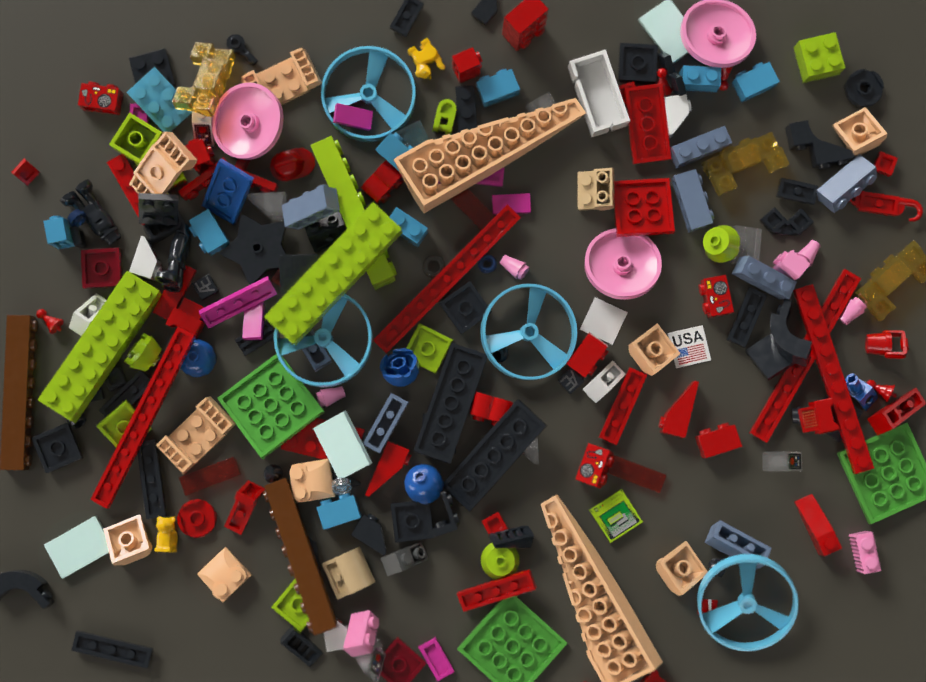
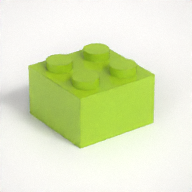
(819, 57)
(134, 138)

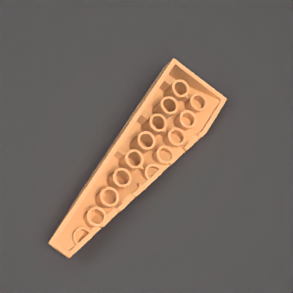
(477, 153)
(608, 624)

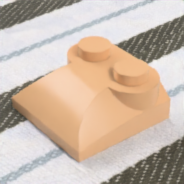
(860, 132)
(653, 350)
(311, 480)
(127, 541)
(681, 569)
(224, 574)

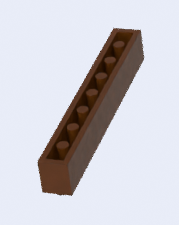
(18, 392)
(301, 557)

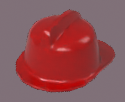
(292, 164)

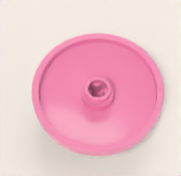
(718, 33)
(247, 121)
(622, 265)

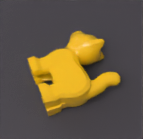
(424, 57)
(167, 536)

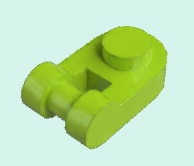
(445, 110)

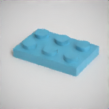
(155, 98)

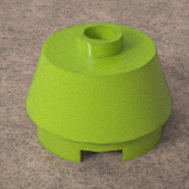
(721, 243)
(144, 353)
(499, 561)

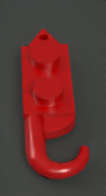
(885, 204)

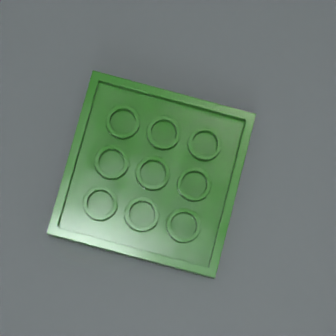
(270, 406)
(897, 474)
(512, 643)

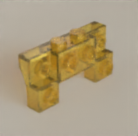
(209, 81)
(738, 158)
(888, 277)

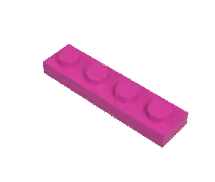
(237, 302)

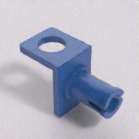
(861, 391)

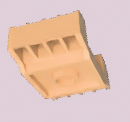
(288, 78)
(162, 165)
(196, 435)

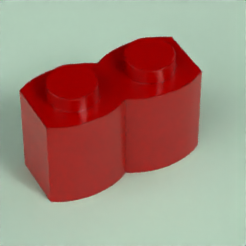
(382, 182)
(489, 408)

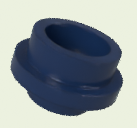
(76, 218)
(487, 257)

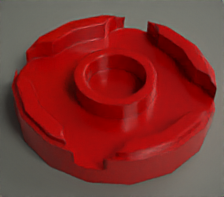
(197, 518)

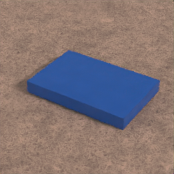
(227, 191)

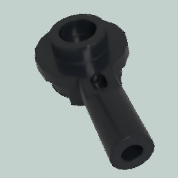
(237, 44)

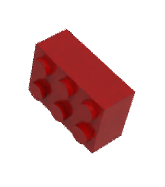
(525, 23)

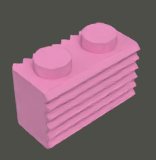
(790, 264)
(865, 552)
(361, 633)

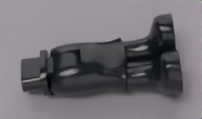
(96, 216)
(173, 277)

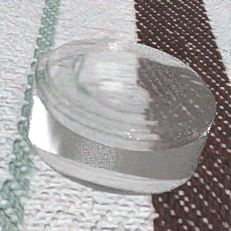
(341, 486)

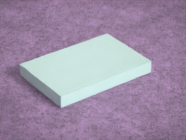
(663, 27)
(342, 445)
(78, 547)

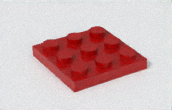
(643, 207)

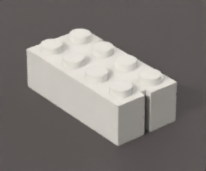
(598, 93)

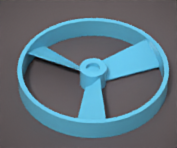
(368, 93)
(529, 332)
(325, 339)
(745, 604)

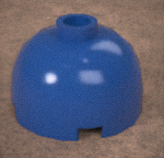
(200, 359)
(400, 367)
(423, 483)

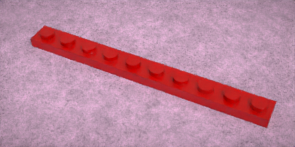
(446, 278)
(793, 376)
(833, 379)
(143, 417)

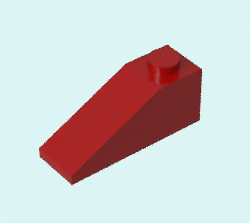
(896, 412)
(678, 415)
(391, 462)
(817, 526)

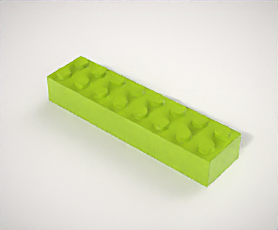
(350, 202)
(334, 274)
(100, 347)

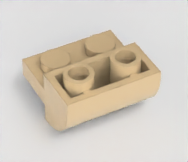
(596, 189)
(348, 573)

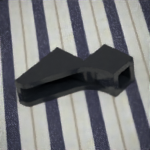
(821, 152)

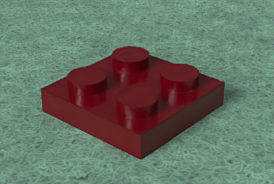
(101, 267)
(401, 662)

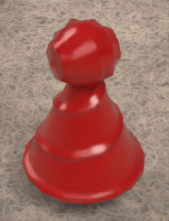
(725, 72)
(666, 87)
(53, 324)
(885, 391)

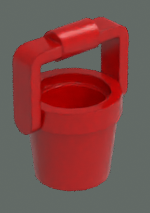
(882, 344)

